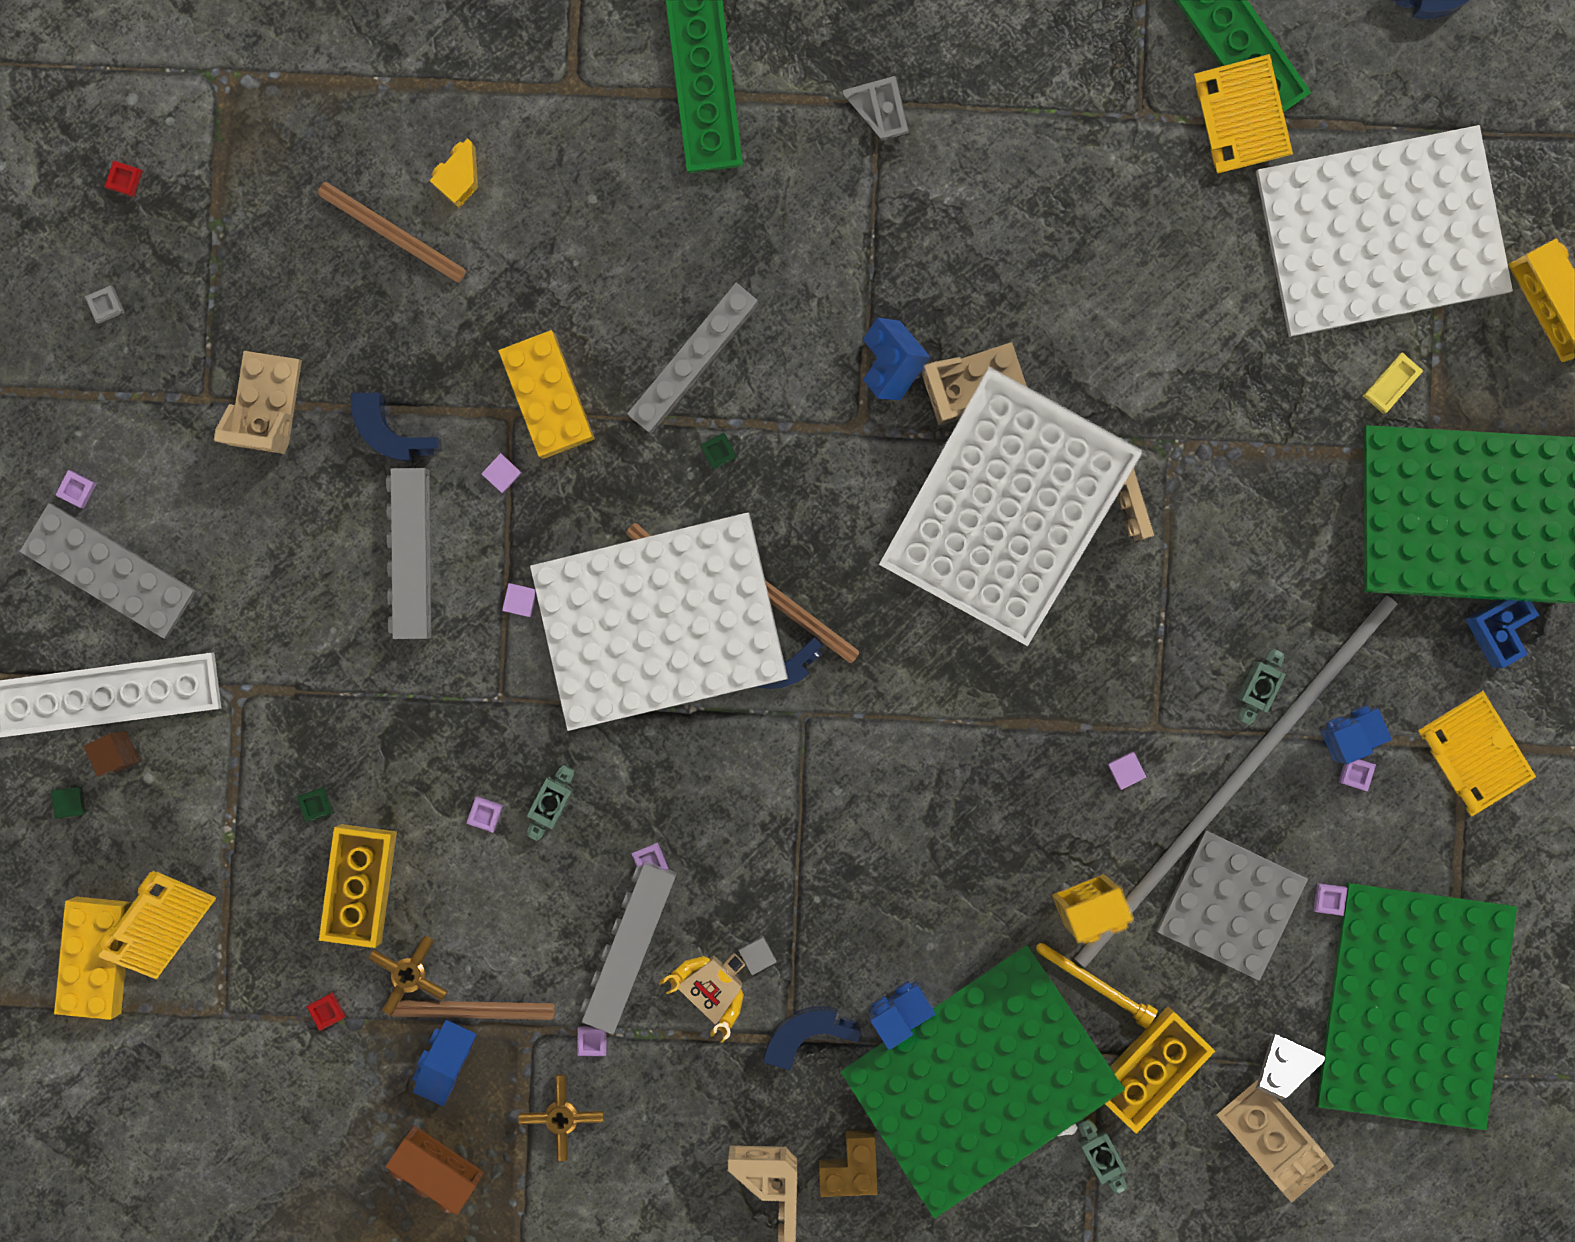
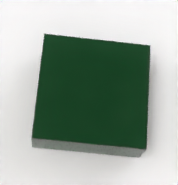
(718, 451)
(68, 802)
(315, 804)

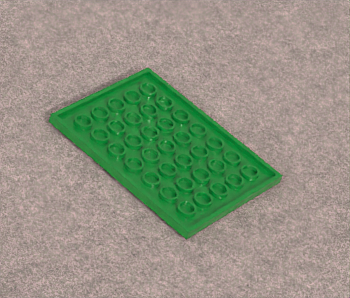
(1469, 514)
(1416, 1006)
(982, 1082)

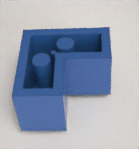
(898, 359)
(1495, 630)
(1355, 736)
(900, 1013)
(441, 1065)

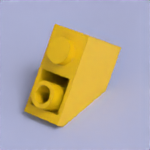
(458, 175)

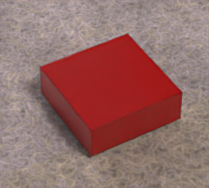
(123, 178)
(326, 1011)

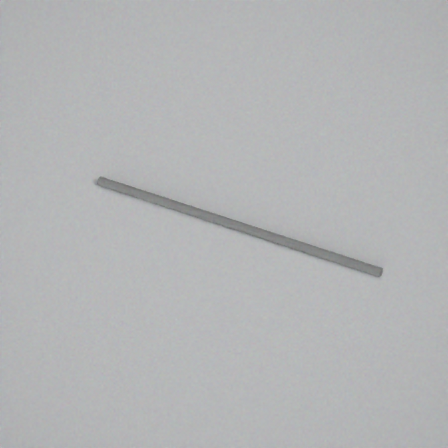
(1246, 769)

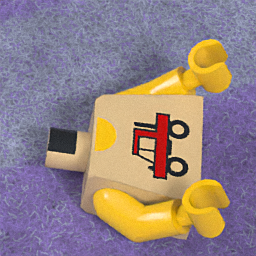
(711, 988)

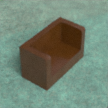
(111, 753)

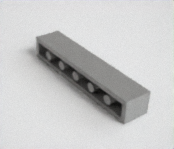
(693, 358)
(410, 553)
(629, 946)

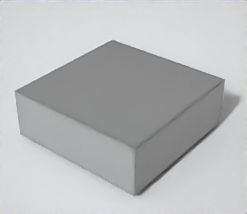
(104, 304)
(757, 955)

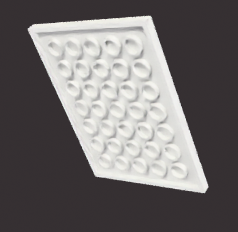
(1384, 231)
(1010, 506)
(658, 622)

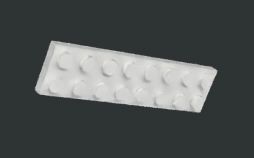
(108, 694)

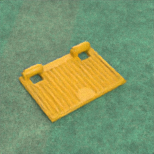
(1243, 113)
(1477, 753)
(155, 925)

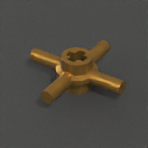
(396, 970)
(553, 1122)

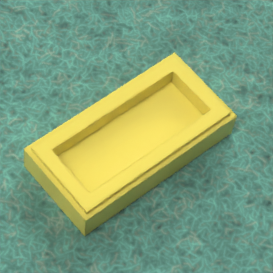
(1392, 383)

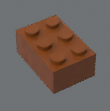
(434, 1170)

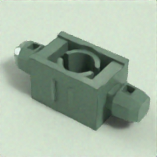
(1273, 660)
(537, 828)
(1107, 1173)

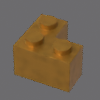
(852, 1175)

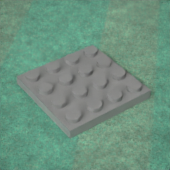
(1231, 905)

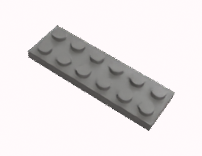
(107, 571)

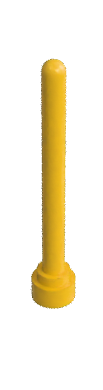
(1142, 1013)

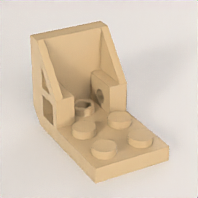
(955, 380)
(262, 405)
(1131, 500)
(1275, 1141)
(758, 1169)

